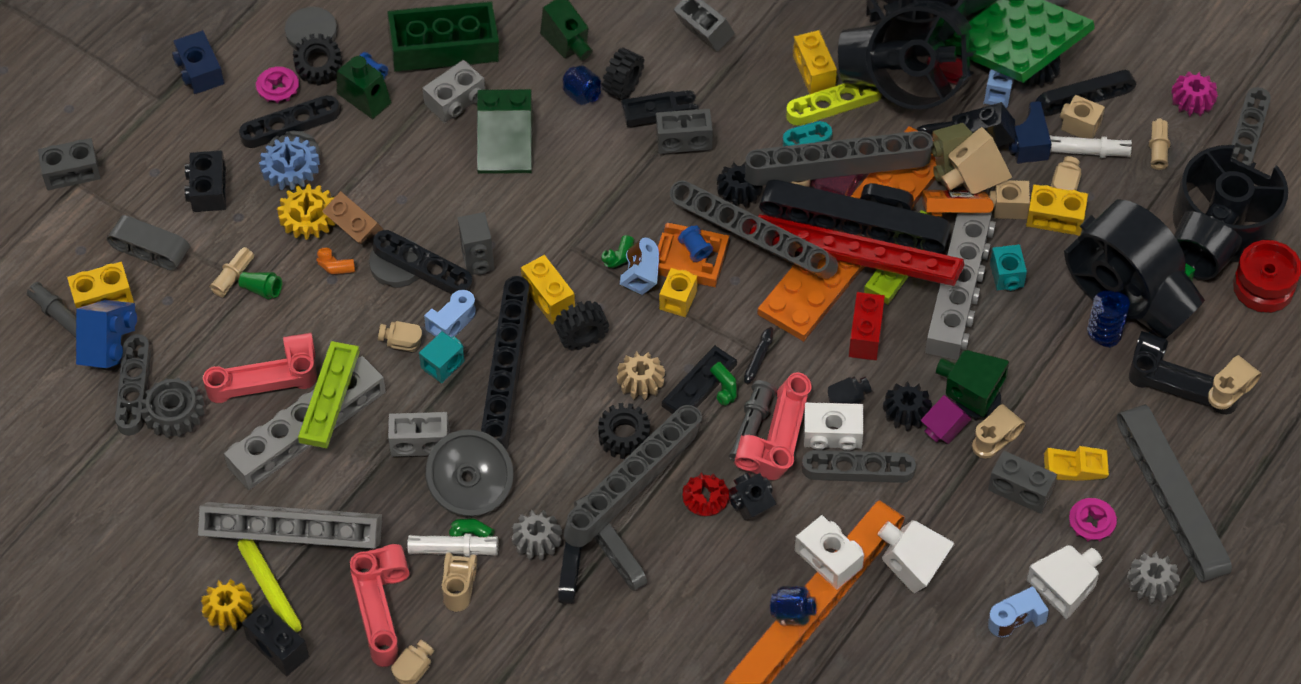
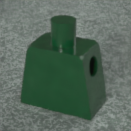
(565, 29)
(363, 87)
(974, 379)

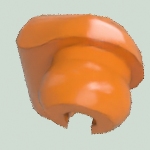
(333, 265)

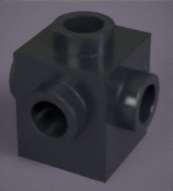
(751, 495)

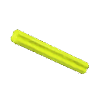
(268, 583)

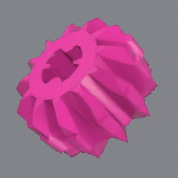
(1194, 93)

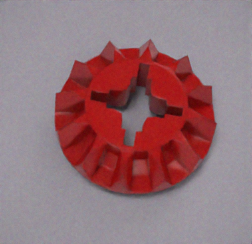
(695, 500)

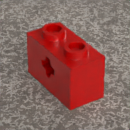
(866, 326)

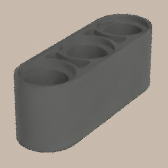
(148, 242)

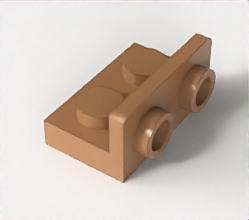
(351, 218)

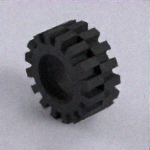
(311, 46)
(623, 73)
(581, 325)
(618, 417)

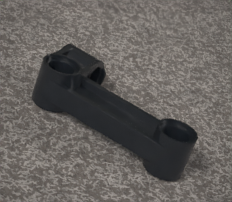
(1169, 376)

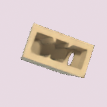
(976, 164)

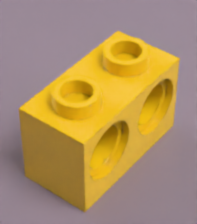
(814, 61)
(1061, 211)
(100, 285)
(547, 288)

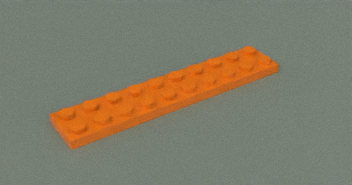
(804, 298)

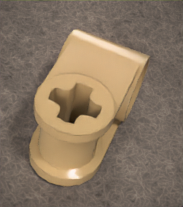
(1232, 383)
(996, 432)
(458, 576)

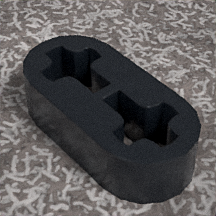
(887, 196)

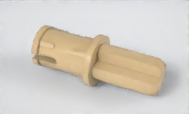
(1159, 144)
(231, 272)

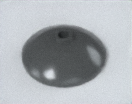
(482, 459)

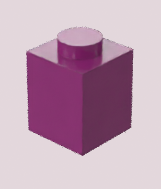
(945, 420)

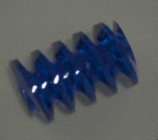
(1108, 318)

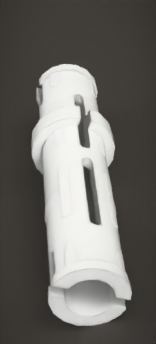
(1102, 147)
(460, 545)

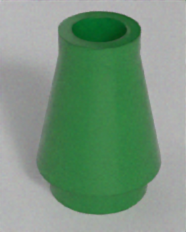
(261, 283)

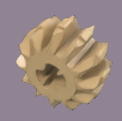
(640, 375)

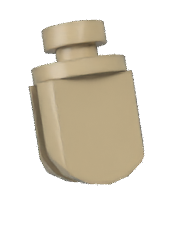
(1067, 174)
(401, 336)
(412, 663)

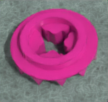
(274, 76)
(1098, 510)

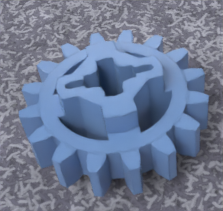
(302, 161)

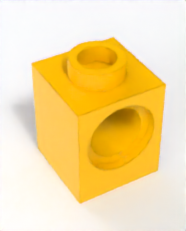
(678, 301)

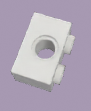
(845, 417)
(836, 566)

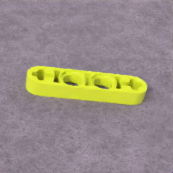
(832, 96)

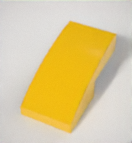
(1082, 464)

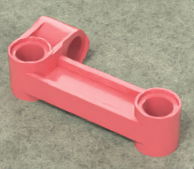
(266, 375)
(759, 454)
(385, 567)

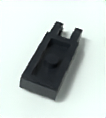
(644, 108)

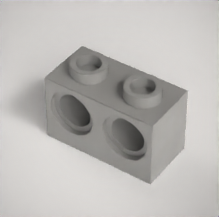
(453, 91)
(416, 432)

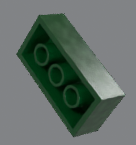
(443, 36)

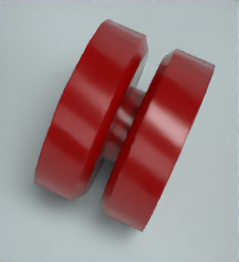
(1267, 276)

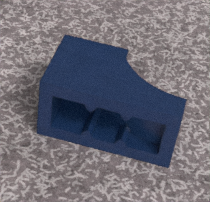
(1032, 137)

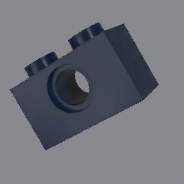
(198, 62)

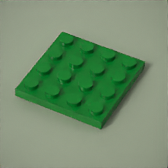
(1022, 36)

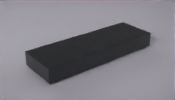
(699, 381)

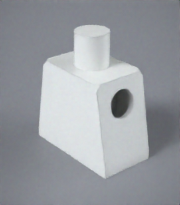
(914, 552)
(1065, 577)

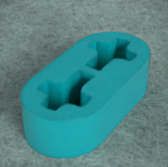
(807, 134)

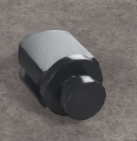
(849, 391)

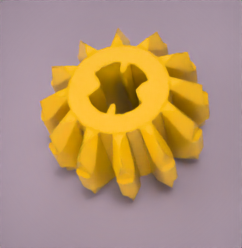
(226, 604)

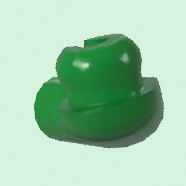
(616, 258)
(728, 384)
(472, 525)

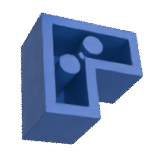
(100, 332)

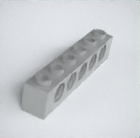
(966, 242)
(276, 451)
(290, 525)

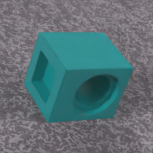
(1008, 258)
(442, 356)

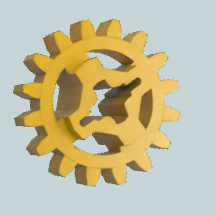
(304, 211)

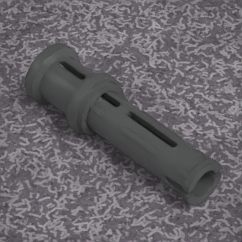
(756, 410)

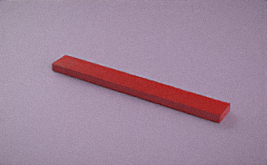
(874, 253)

